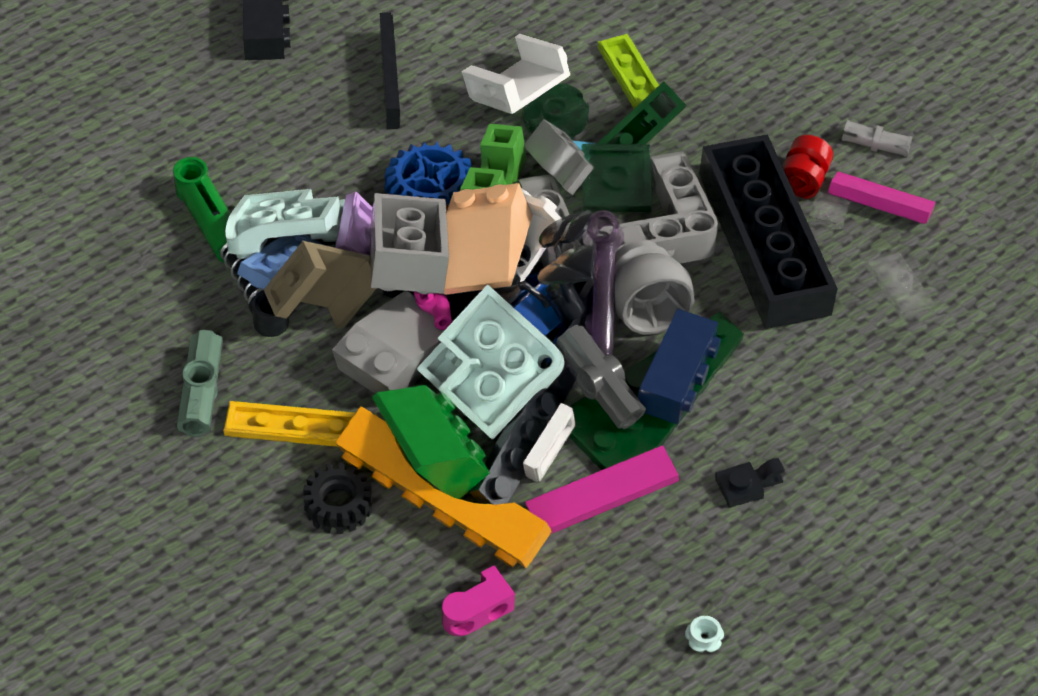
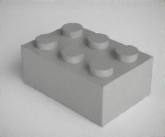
(408, 243)

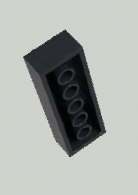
(767, 231)

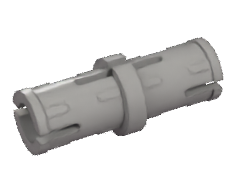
(877, 138)

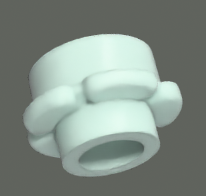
(708, 626)

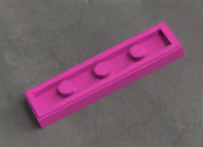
(605, 489)

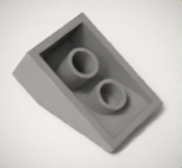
(388, 345)

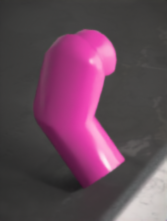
(437, 306)

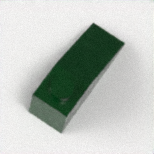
(647, 118)

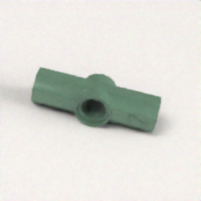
(200, 383)

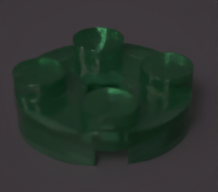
(564, 97)

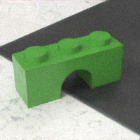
(502, 158)

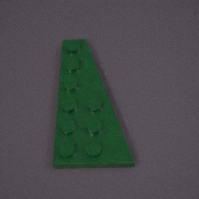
(606, 443)

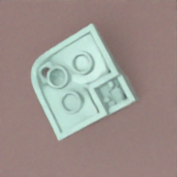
(281, 215)
(491, 362)

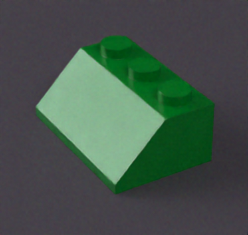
(433, 438)

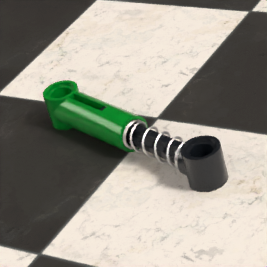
(211, 216)

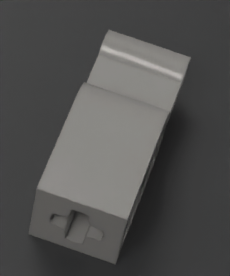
(558, 156)

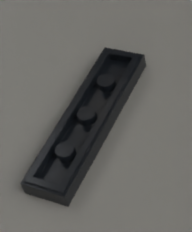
(389, 68)

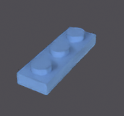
(263, 266)

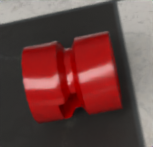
(807, 164)

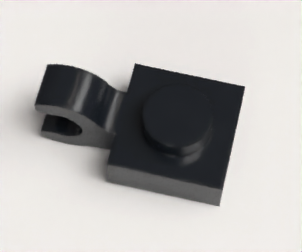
(744, 484)

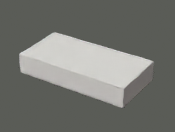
(549, 443)

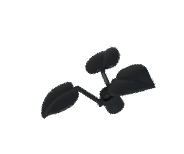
(570, 267)

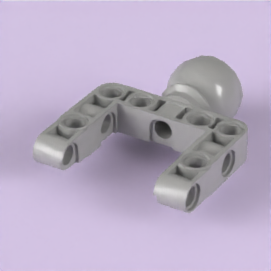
(647, 264)

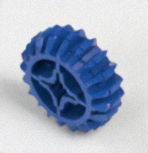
(430, 172)

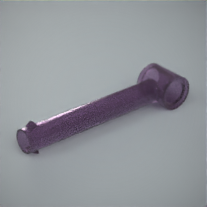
(604, 278)

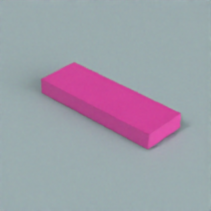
(881, 197)

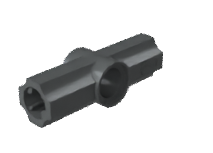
(600, 377)

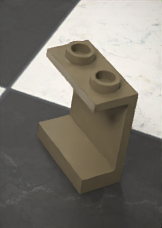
(322, 278)

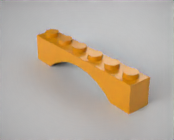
(505, 527)

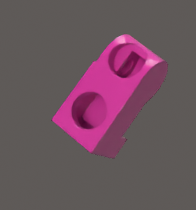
(479, 605)

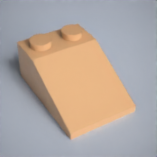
(485, 237)

